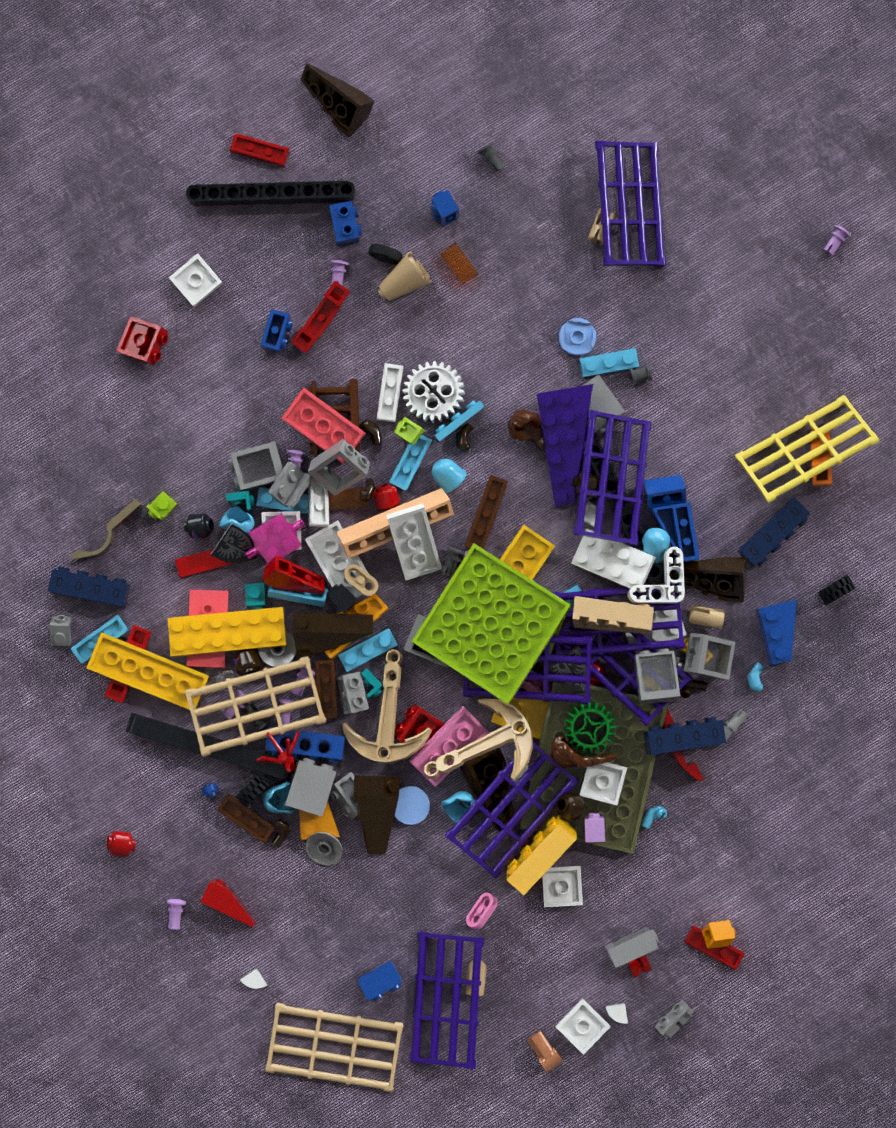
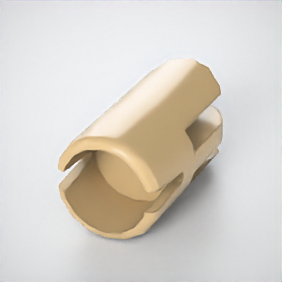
(596, 231)
(706, 616)
(483, 970)

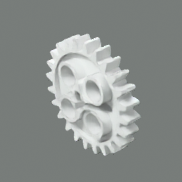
(421, 402)

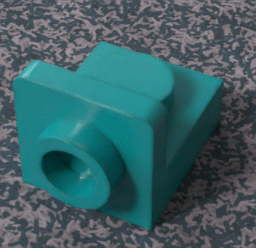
(238, 497)
(255, 595)
(369, 679)

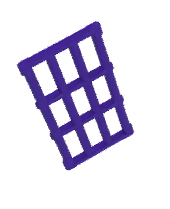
(623, 222)
(601, 493)
(678, 644)
(546, 677)
(629, 678)
(492, 816)
(436, 1018)

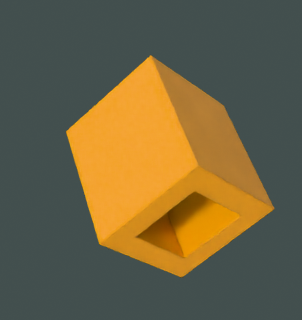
(718, 934)

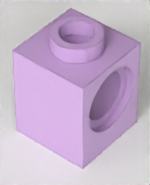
(594, 828)

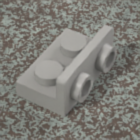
(290, 485)
(352, 693)
(344, 794)

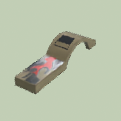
(112, 526)

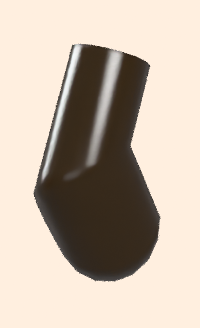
(373, 429)
(461, 437)
(370, 488)
(283, 833)

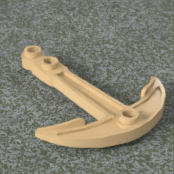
(387, 720)
(493, 740)

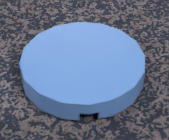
(577, 337)
(412, 805)

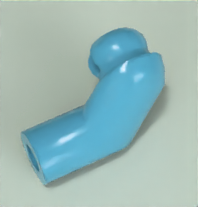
(754, 679)
(652, 814)

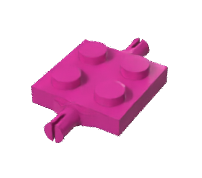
(275, 538)

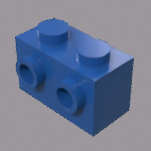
(444, 208)
(344, 223)
(275, 332)
(664, 491)
(380, 980)

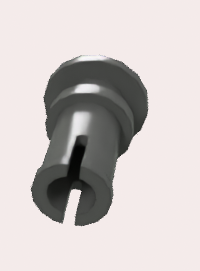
(491, 157)
(451, 561)
(263, 723)

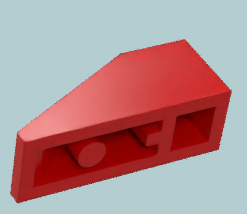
(291, 577)
(224, 900)

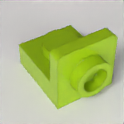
(408, 431)
(161, 506)

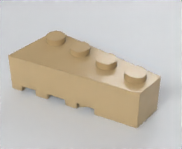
(612, 616)

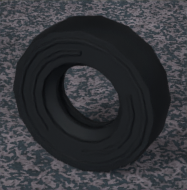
(385, 254)

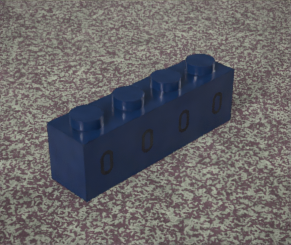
(773, 532)
(88, 587)
(684, 736)

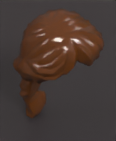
(526, 426)
(566, 756)

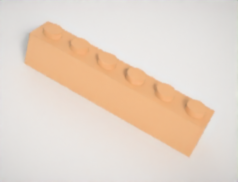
(376, 529)

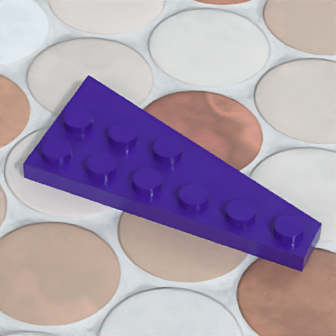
(564, 432)

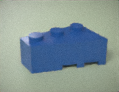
(679, 525)
(777, 630)

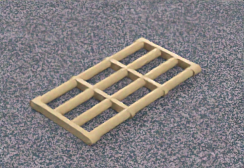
(240, 720)
(317, 1034)

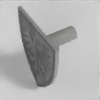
(233, 546)
(570, 669)

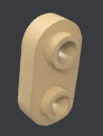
(361, 580)

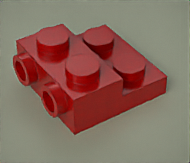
(142, 341)
(416, 722)

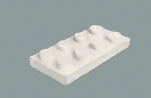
(414, 541)
(333, 559)
(613, 561)

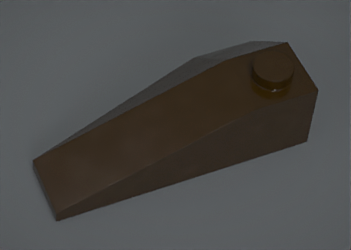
(343, 102)
(716, 576)
(323, 631)
(480, 774)
(377, 805)

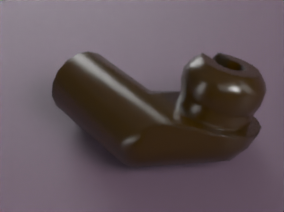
(692, 686)

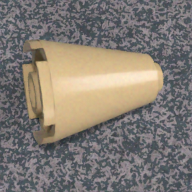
(404, 278)

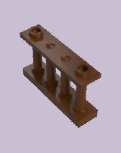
(351, 408)

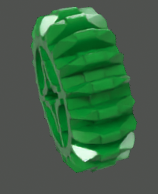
(595, 743)

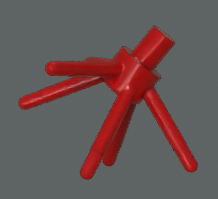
(285, 758)

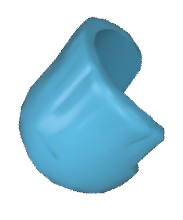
(448, 474)
(235, 515)
(656, 542)
(270, 799)
(453, 808)

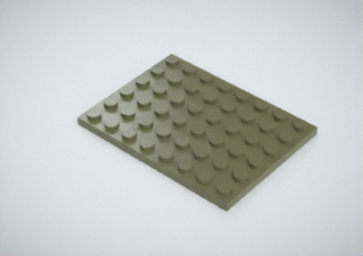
(628, 744)

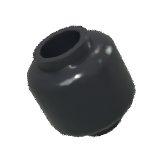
(199, 525)

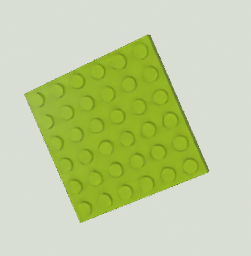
(491, 623)

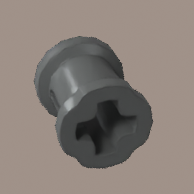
(640, 374)

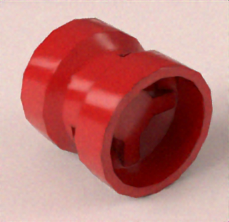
(635, 968)

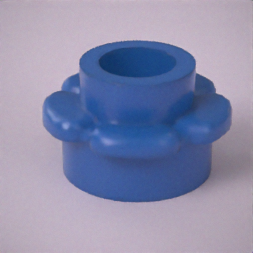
(209, 790)

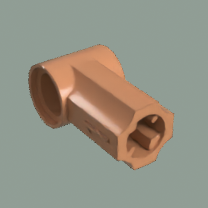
(546, 1054)

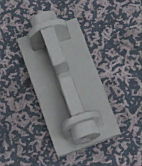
(667, 1025)

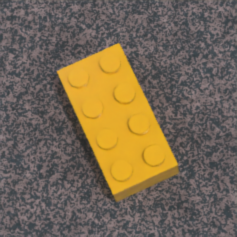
(541, 854)

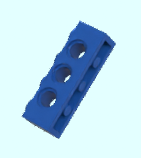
(335, 742)

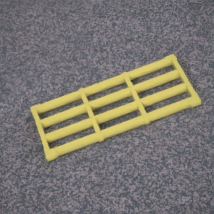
(817, 433)

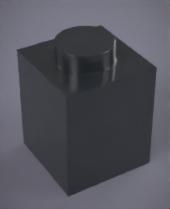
(342, 597)

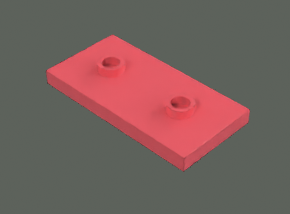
(321, 422)
(202, 603)

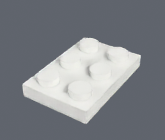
(660, 635)

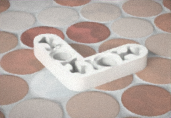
(665, 590)

